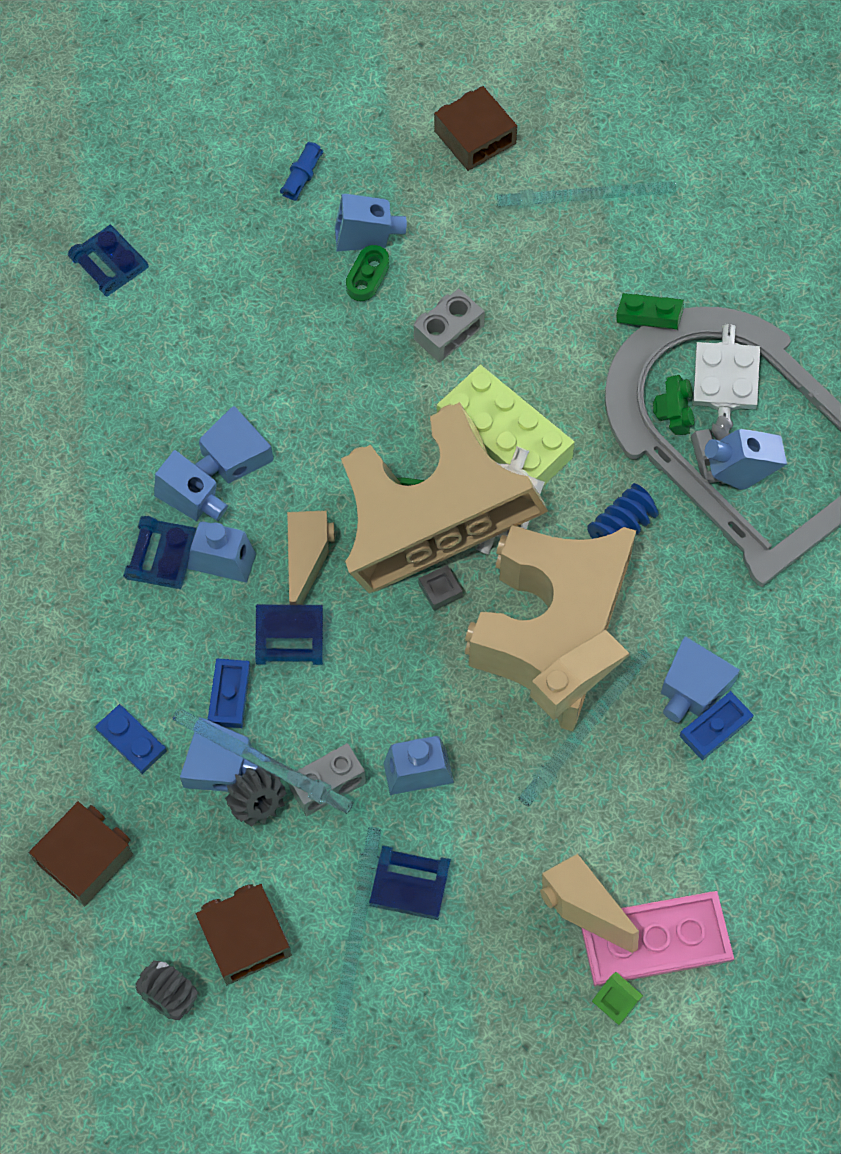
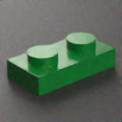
(650, 311)

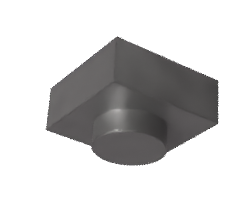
(440, 587)

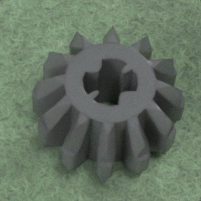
(255, 796)
(166, 990)

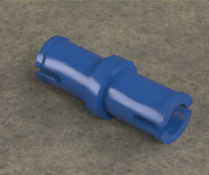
(301, 171)

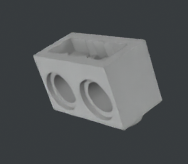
(453, 329)
(337, 769)

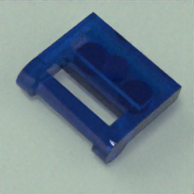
(115, 253)
(171, 554)
(289, 622)
(409, 893)

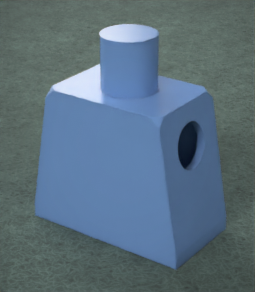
(365, 222)
(233, 448)
(745, 457)
(187, 488)
(219, 550)
(696, 680)
(211, 765)
(417, 765)

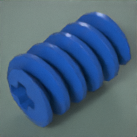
(625, 512)

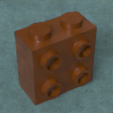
(475, 127)
(82, 852)
(243, 933)

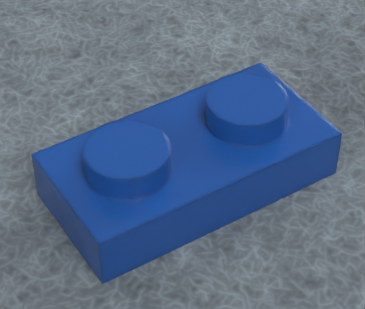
(229, 692)
(716, 725)
(130, 739)

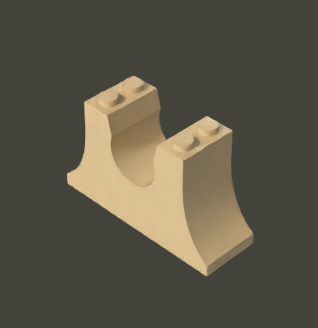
(449, 512)
(578, 586)

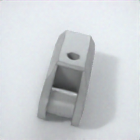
(699, 441)

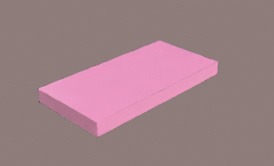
(672, 938)

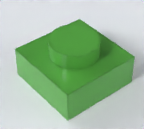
(617, 998)

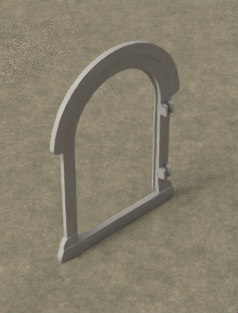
(639, 436)

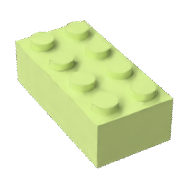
(509, 422)

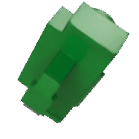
(674, 405)

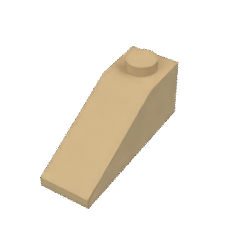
(307, 550)
(576, 673)
(585, 902)

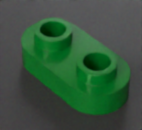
(367, 275)

